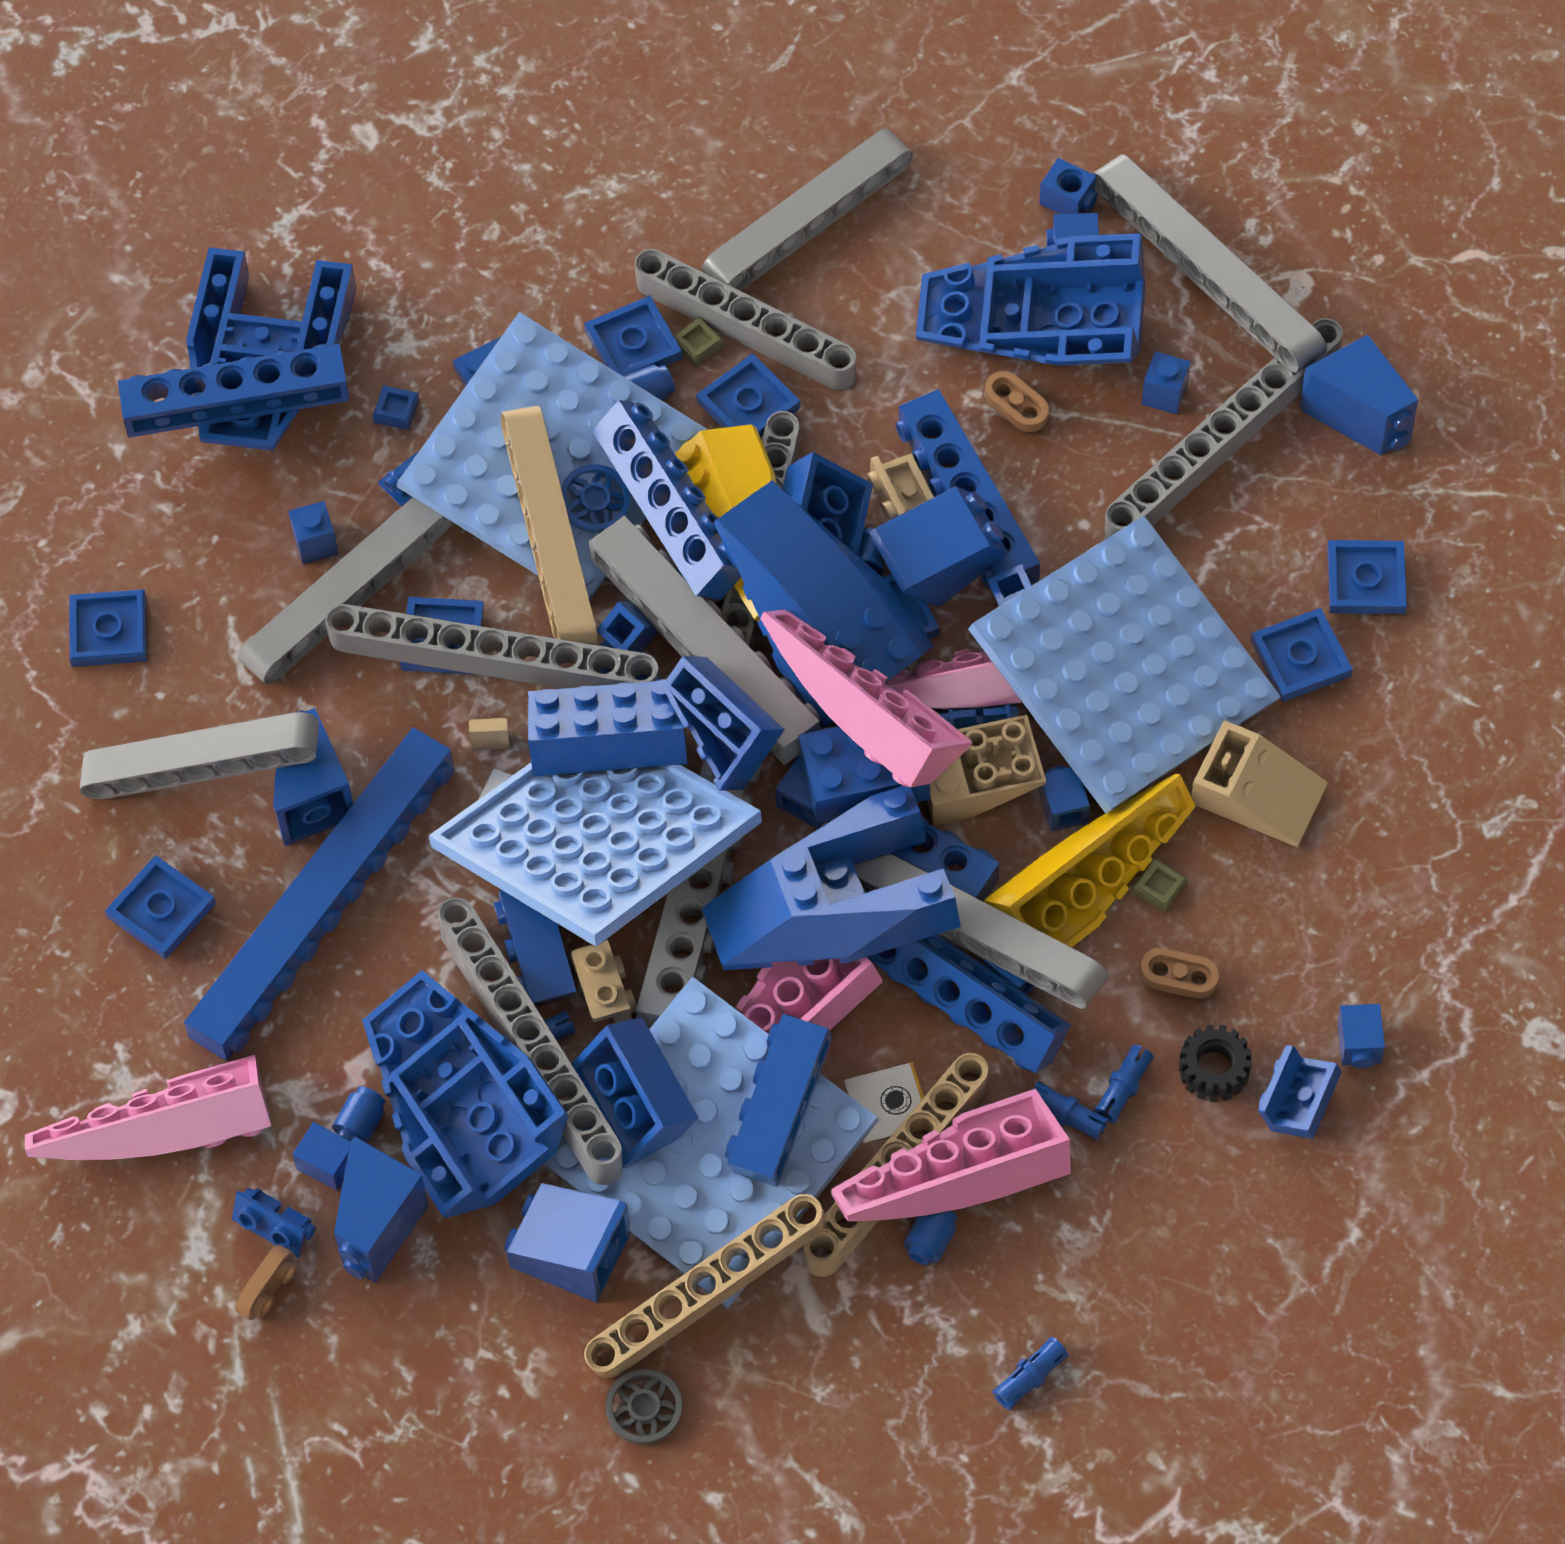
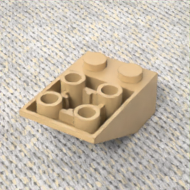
(991, 772)
(1257, 785)

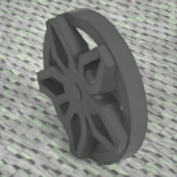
(644, 1407)

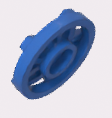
(595, 497)

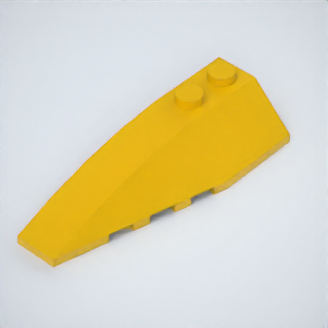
(728, 468)
(1085, 873)

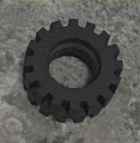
(1215, 1041)

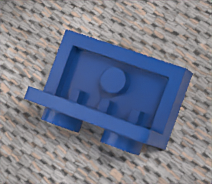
(1298, 1093)

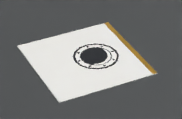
(888, 1095)

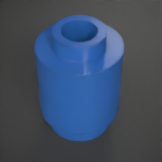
(653, 380)
(360, 1114)
(930, 1237)

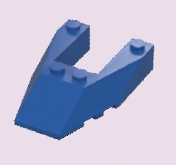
(225, 335)
(812, 901)

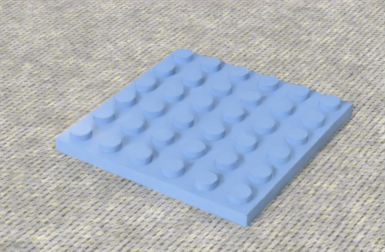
(466, 463)
(1123, 663)
(595, 842)
(685, 1194)

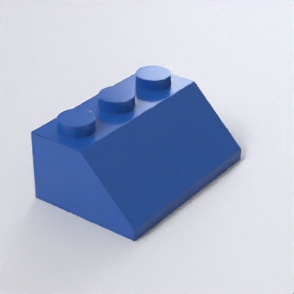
(635, 1089)

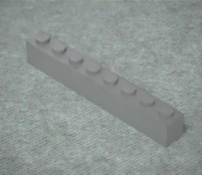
(697, 627)

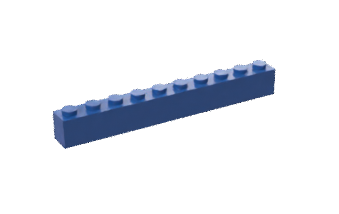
(319, 895)

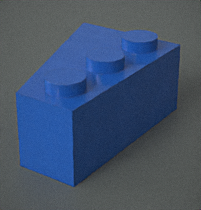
(723, 719)
(536, 949)

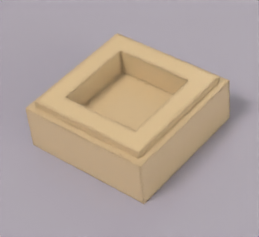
(489, 733)

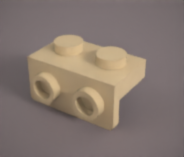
(898, 484)
(602, 984)

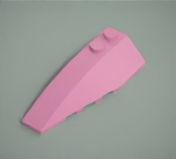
(964, 682)
(888, 725)
(809, 992)
(190, 1113)
(967, 1164)

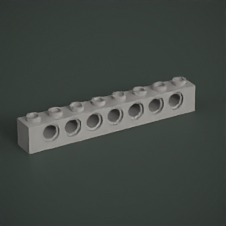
(676, 935)

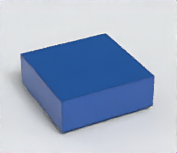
(396, 407)

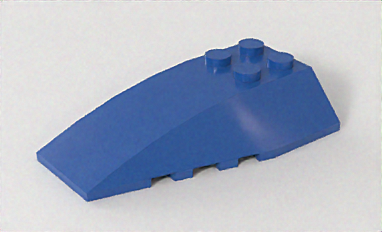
(1043, 305)
(808, 571)
(462, 1097)

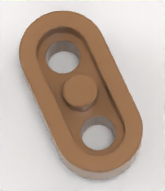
(1019, 402)
(1180, 971)
(258, 1293)

